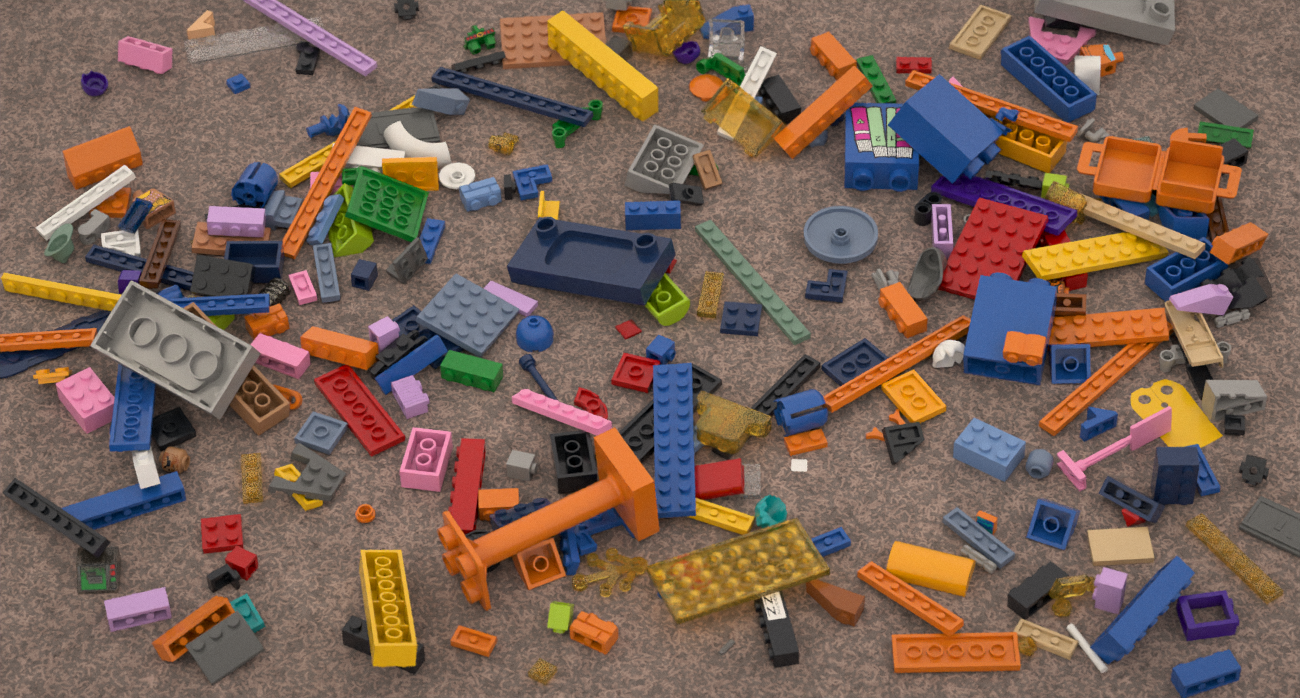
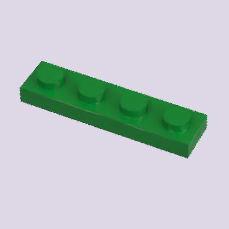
(880, 89)

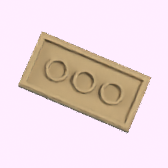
(980, 32)

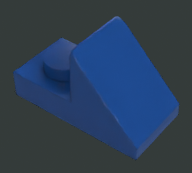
(1097, 422)

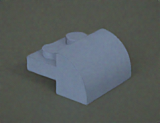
(281, 210)

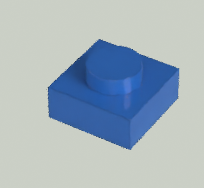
(238, 83)

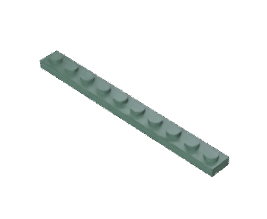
(753, 282)

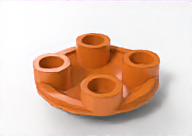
(705, 86)

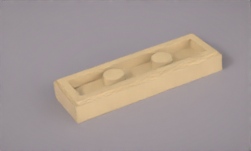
(1047, 639)

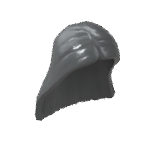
(927, 274)

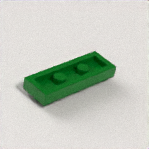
(1223, 133)

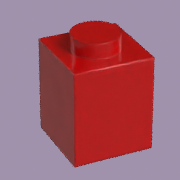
(242, 561)

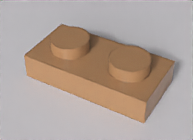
(707, 169)

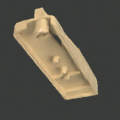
(1194, 336)

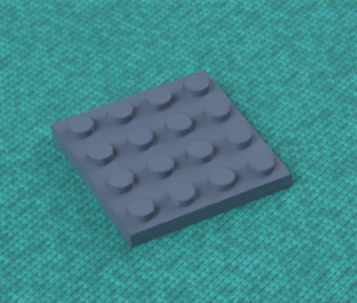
(467, 315)

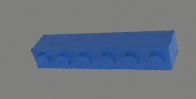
(128, 502)

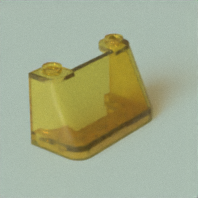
(743, 117)

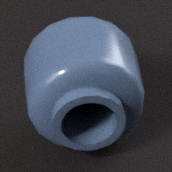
(1039, 463)

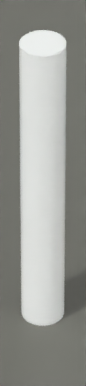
(1086, 648)

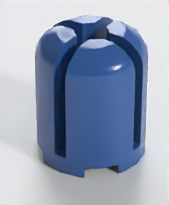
(255, 185)
(797, 403)

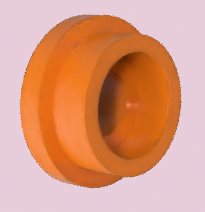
(365, 509)

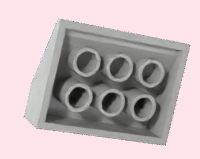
(662, 160)

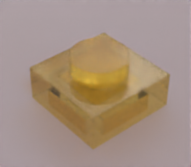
(542, 671)

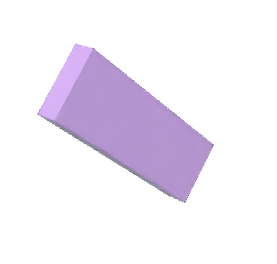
(525, 304)

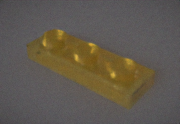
(710, 294)
(252, 478)

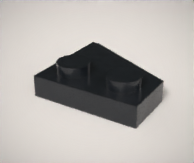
(902, 440)

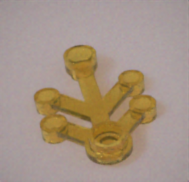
(610, 571)

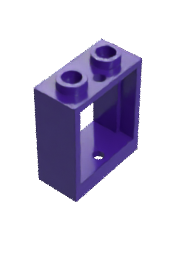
(1208, 629)

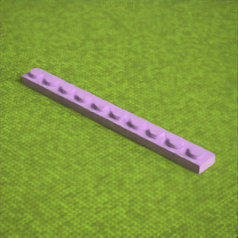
(315, 35)

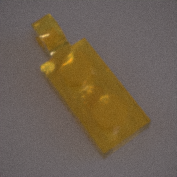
(1072, 586)

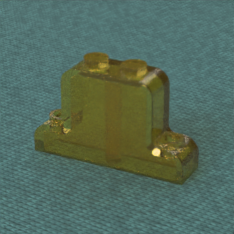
(728, 424)

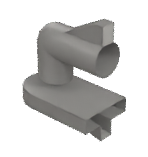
(1098, 135)
(880, 280)

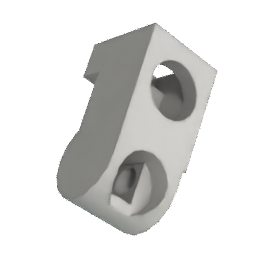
(94, 227)

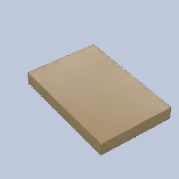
(1120, 546)

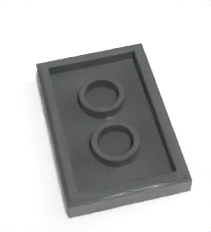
(1225, 110)

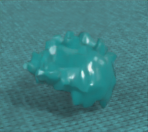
(770, 511)

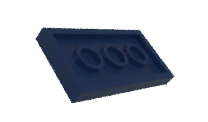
(407, 323)

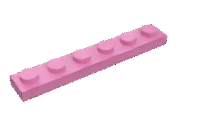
(561, 412)

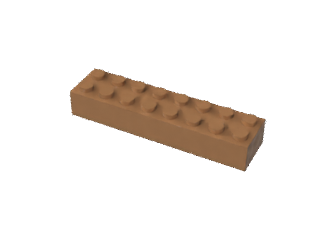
(257, 398)

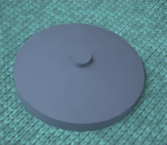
(840, 234)

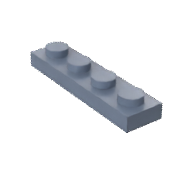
(326, 272)
(978, 537)

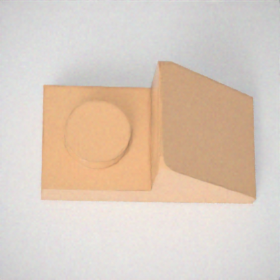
(202, 26)

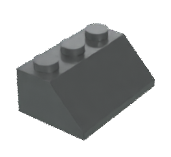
(224, 648)

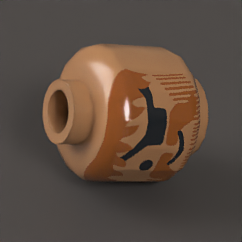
(174, 460)

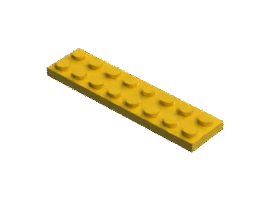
(1091, 255)

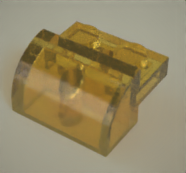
(1064, 196)

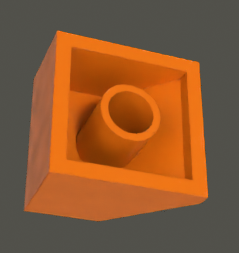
(539, 564)

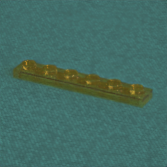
(1234, 558)

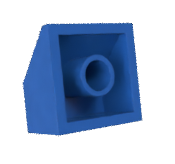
(1069, 363)
(1053, 523)

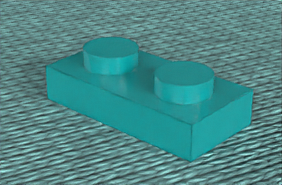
(248, 612)

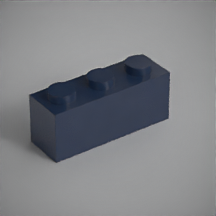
(1131, 499)

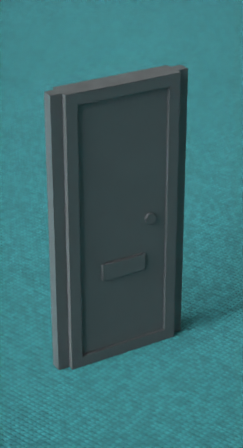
(416, 121)
(1274, 525)

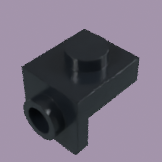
(222, 577)

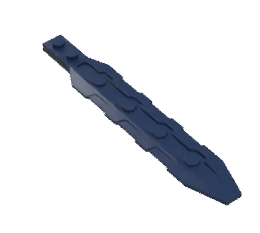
(19, 361)

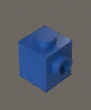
(661, 349)

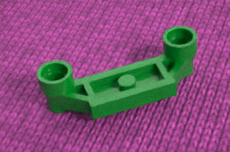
(723, 66)
(563, 129)

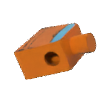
(1107, 57)

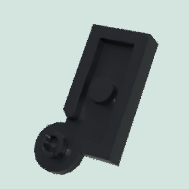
(308, 58)

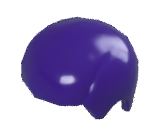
(687, 52)
(94, 83)

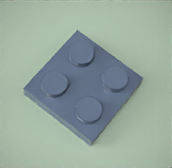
(321, 432)

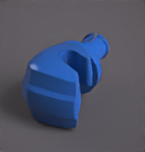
(331, 126)

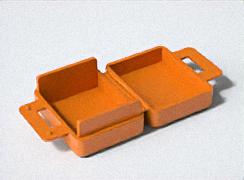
(1183, 175)

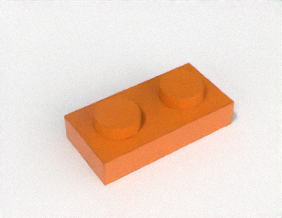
(805, 442)
(473, 641)

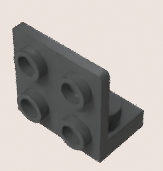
(408, 262)

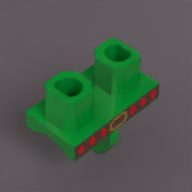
(479, 37)

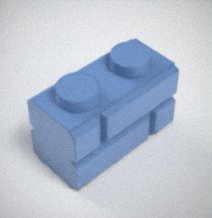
(480, 194)

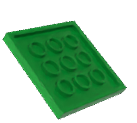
(387, 204)

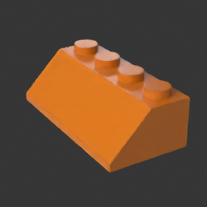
(101, 157)

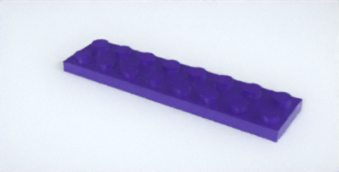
(969, 192)

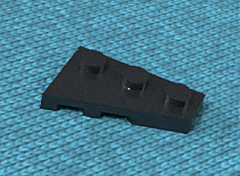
(1014, 180)

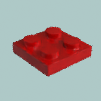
(634, 372)
(221, 533)

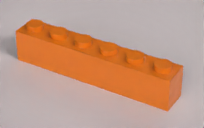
(823, 112)

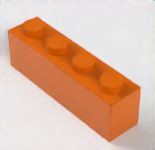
(1238, 243)
(339, 347)
(172, 643)

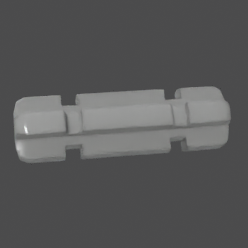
(1231, 317)
(980, 560)

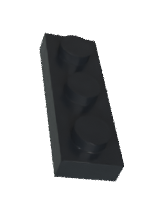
(479, 62)

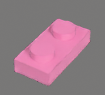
(302, 287)

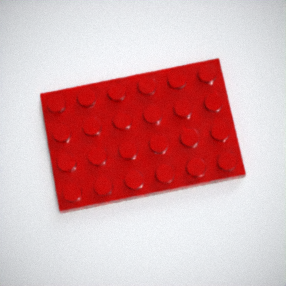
(991, 244)

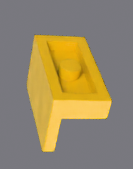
(548, 208)

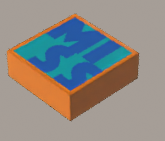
(987, 521)

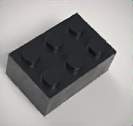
(221, 277)
(573, 460)

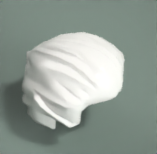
(947, 353)

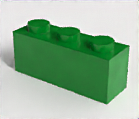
(471, 371)

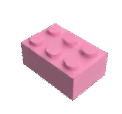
(86, 399)
(426, 459)

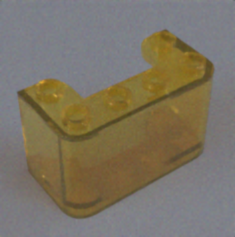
(668, 30)

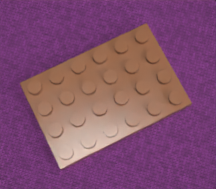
(526, 39)

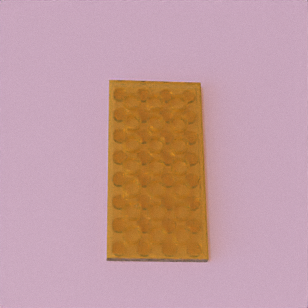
(737, 570)

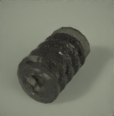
(277, 290)

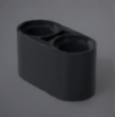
(923, 208)

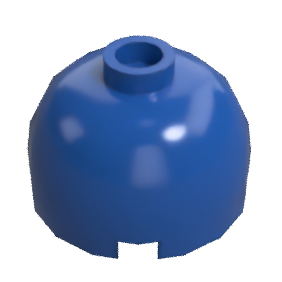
(534, 333)

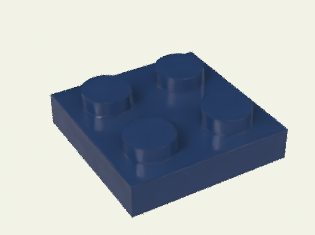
(741, 318)

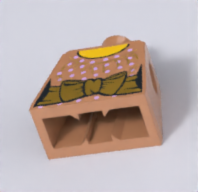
(162, 206)

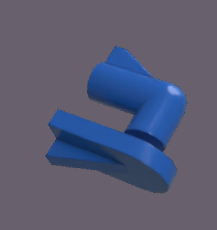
(1009, 114)

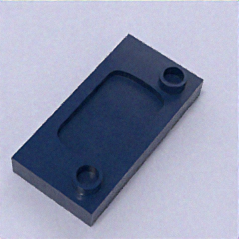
(591, 260)

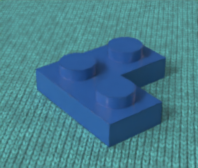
(528, 178)

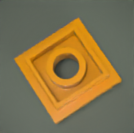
(45, 376)

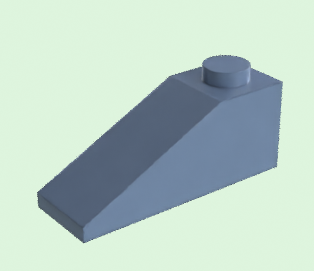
(445, 101)

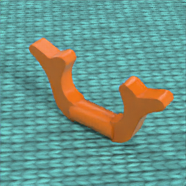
(875, 434)

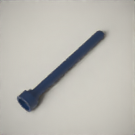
(528, 364)

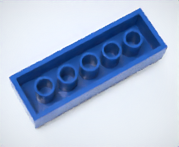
(1048, 79)
(1143, 611)

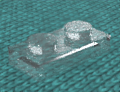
(752, 481)

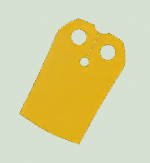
(1188, 422)

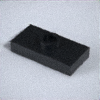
(686, 194)

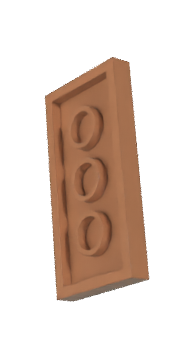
(216, 244)

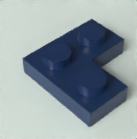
(832, 290)

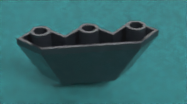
(1246, 284)

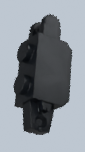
(396, 351)

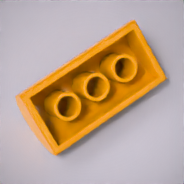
(930, 568)

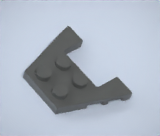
(317, 481)

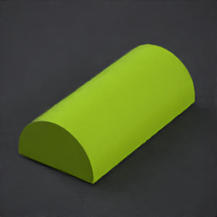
(667, 302)

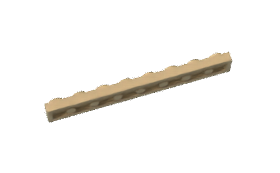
(1143, 228)

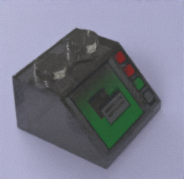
(98, 574)

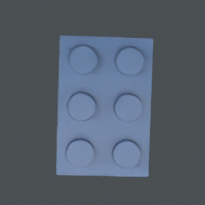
(989, 449)

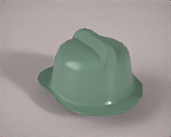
(60, 244)

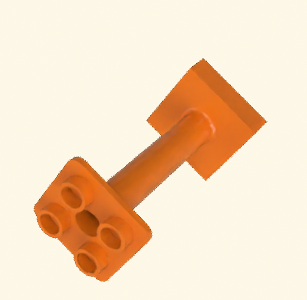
(621, 485)

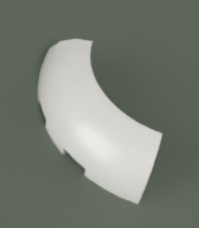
(401, 140)

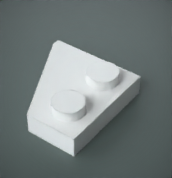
(122, 242)

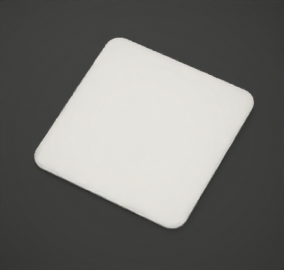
(799, 465)

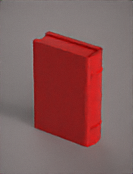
(719, 479)

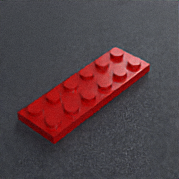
(359, 409)

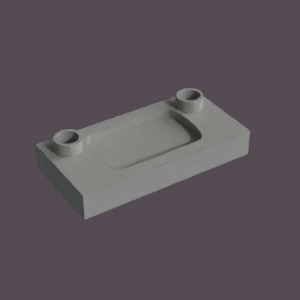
(1134, 18)
(175, 349)

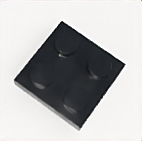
(171, 429)

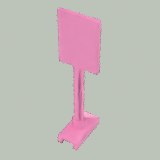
(1140, 434)

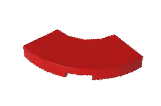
(591, 403)

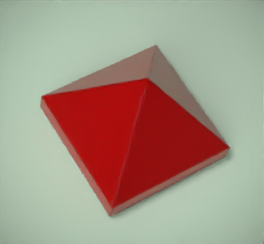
(628, 329)
(1131, 518)

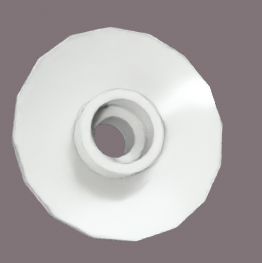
(456, 175)

